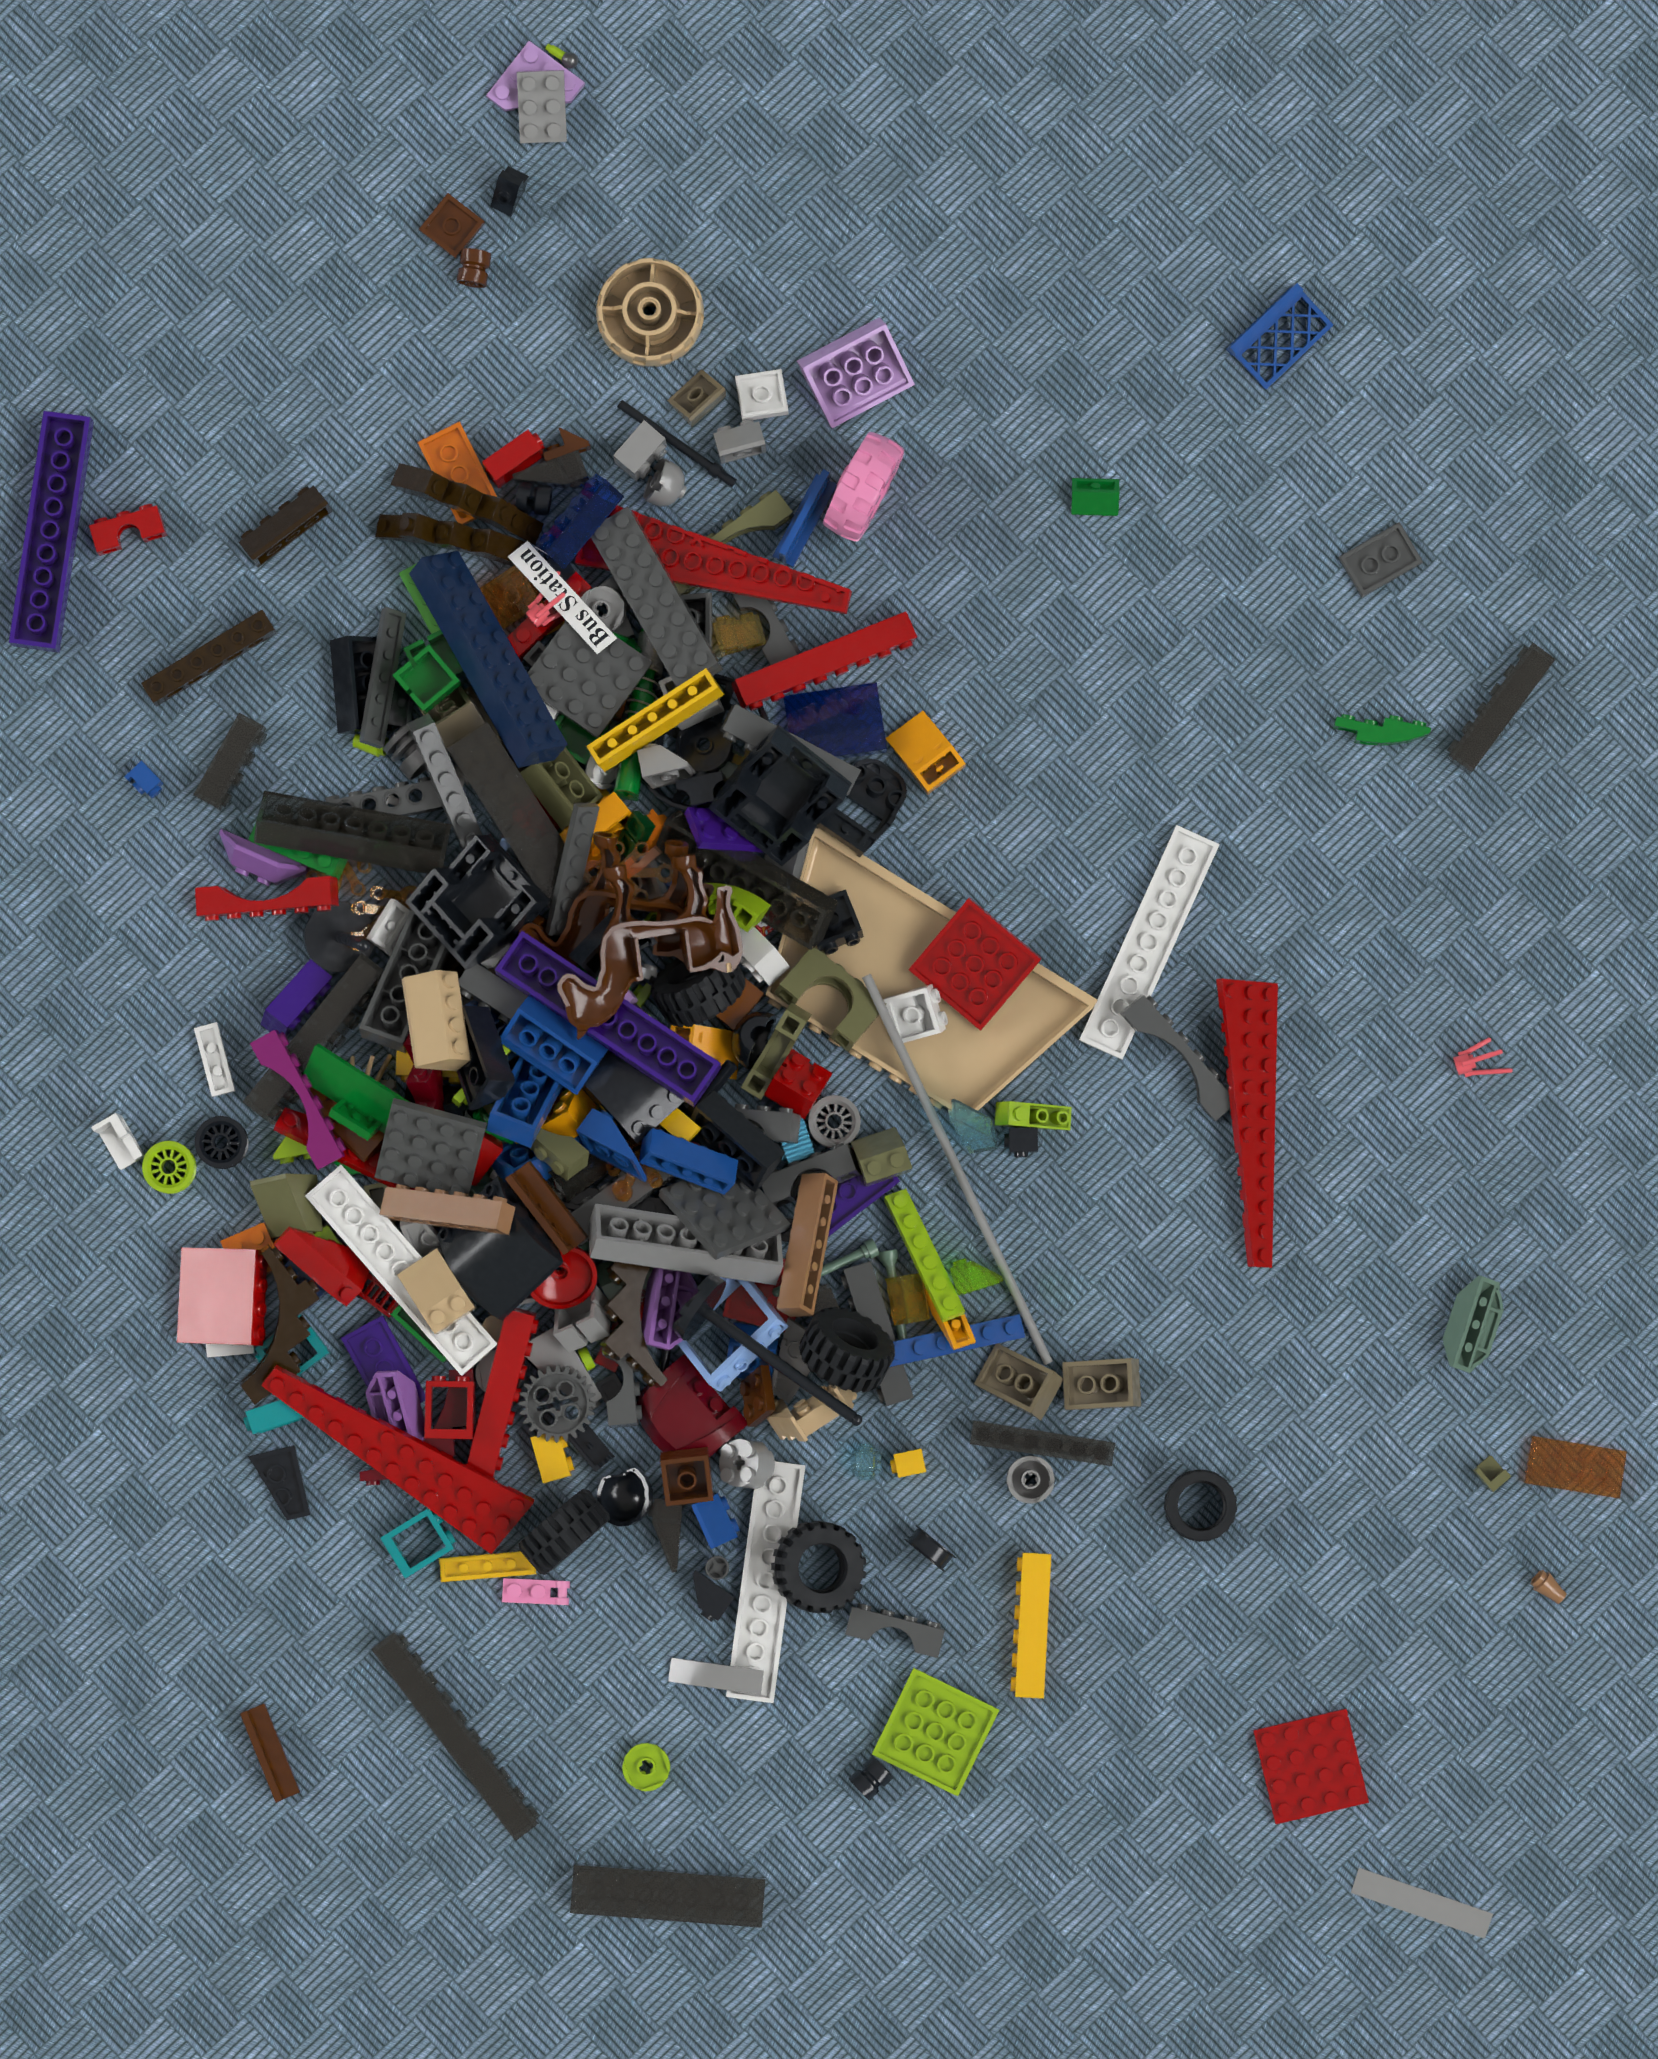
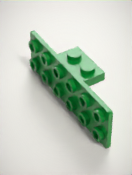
(361, 1100)

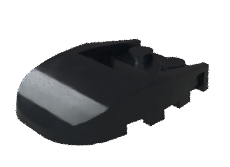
(877, 791)

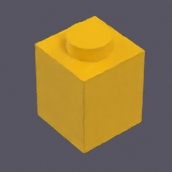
(908, 1463)

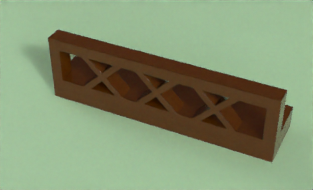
(547, 1208)
(270, 1752)

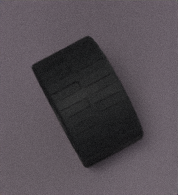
(1228, 1512)

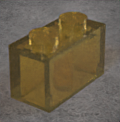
(907, 1299)

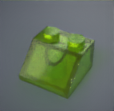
(972, 1277)

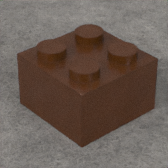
(686, 1476)

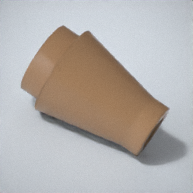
(1546, 1585)

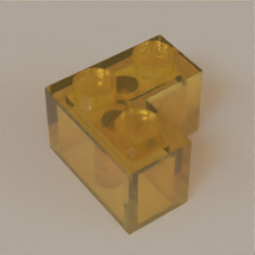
(739, 634)

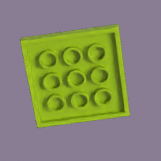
(935, 1732)

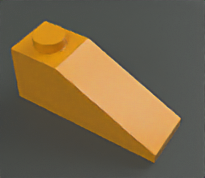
(955, 1330)

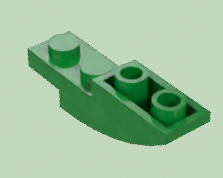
(1391, 732)

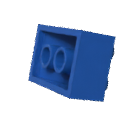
(606, 1142)

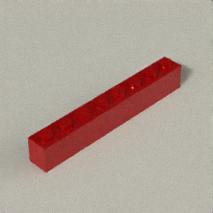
(824, 661)
(502, 1391)

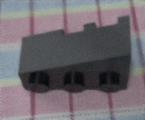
(587, 952)

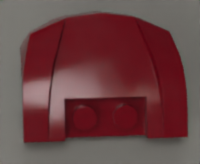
(687, 1411)

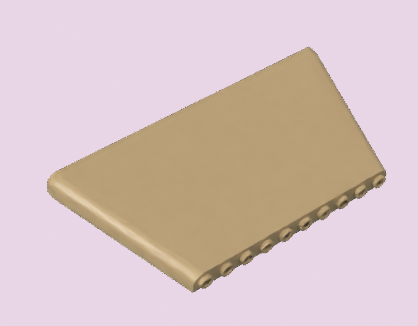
(896, 930)

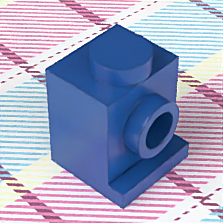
(144, 780)

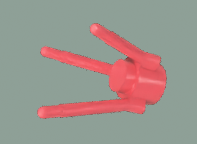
(539, 613)
(1465, 1063)

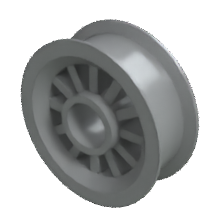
(825, 1102)

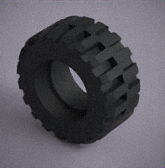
(695, 996)
(847, 1349)
(564, 1531)
(848, 1577)

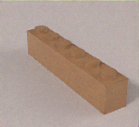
(447, 1210)
(807, 1245)

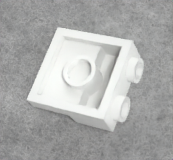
(917, 1013)

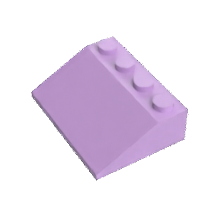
(856, 372)

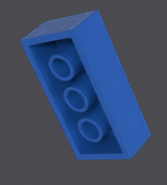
(525, 1105)

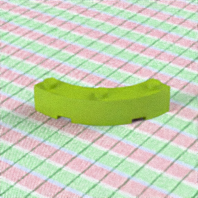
(746, 907)

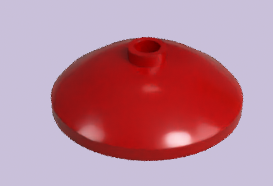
(571, 1284)

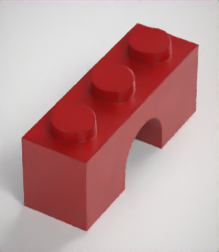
(107, 532)

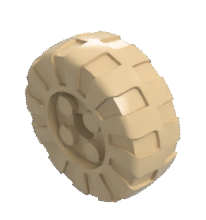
(653, 338)

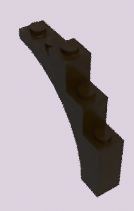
(467, 500)
(448, 535)
(290, 1328)
(627, 1336)

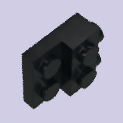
(843, 926)

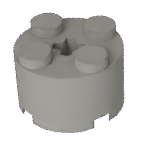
(746, 1463)
(1031, 1493)

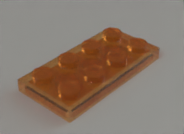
(1575, 1467)

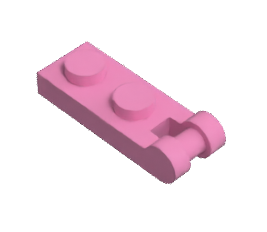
(534, 1591)

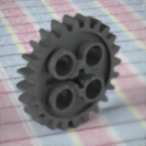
(552, 1382)

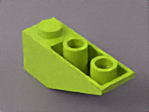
(1032, 1115)

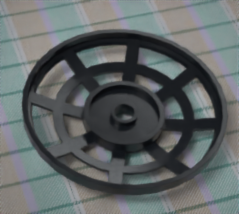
(688, 741)

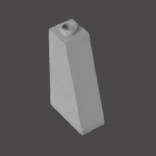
(550, 1352)

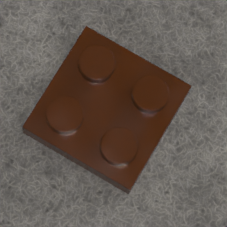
(451, 226)
(757, 1396)

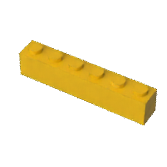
(655, 720)
(1032, 1625)

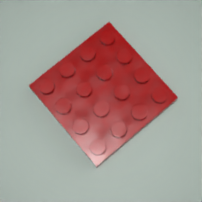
(975, 963)
(1310, 1766)

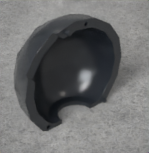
(751, 1037)
(626, 1497)

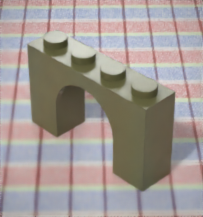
(818, 969)

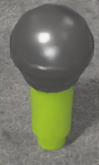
(569, 59)

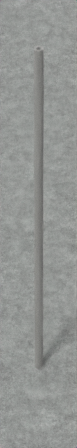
(957, 1169)

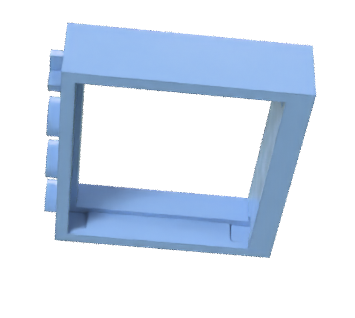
(742, 1356)

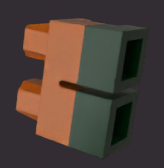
(641, 828)

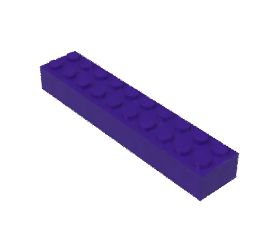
(51, 531)
(626, 1034)

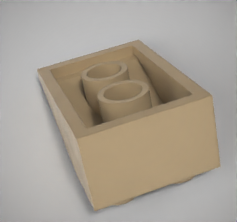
(436, 1291)

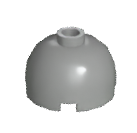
(665, 485)

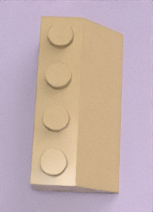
(436, 1020)

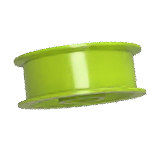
(148, 1162)

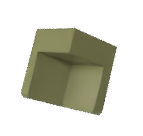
(1491, 1473)

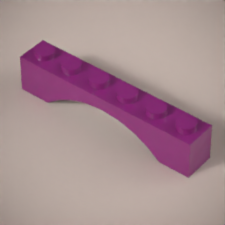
(322, 1143)

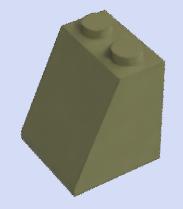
(881, 1156)
(284, 1203)

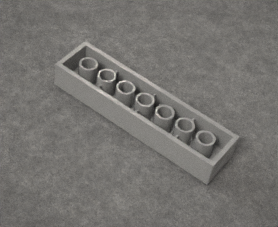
(666, 1243)

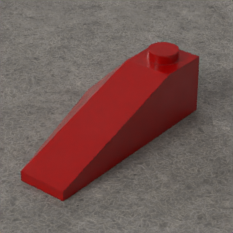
(326, 1262)

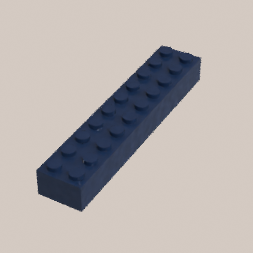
(488, 659)

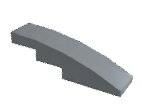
(716, 1676)

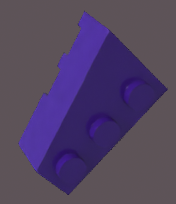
(297, 999)

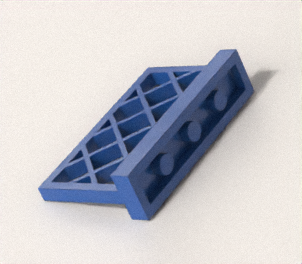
(1269, 318)
(805, 519)

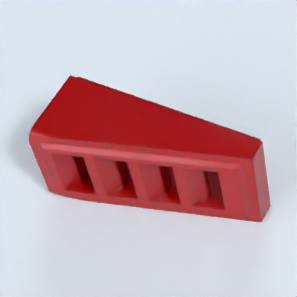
(394, 1304)

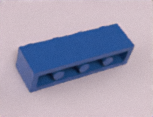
(688, 1161)

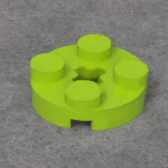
(633, 1762)

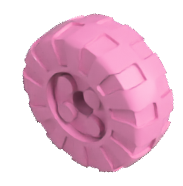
(863, 486)

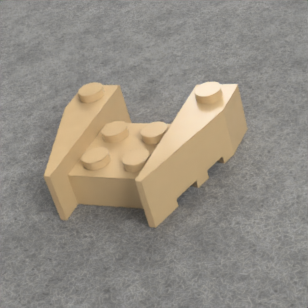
(807, 1414)

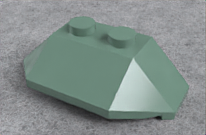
(1473, 1324)

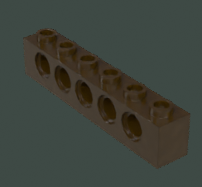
(209, 658)

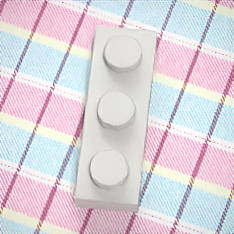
(214, 1059)

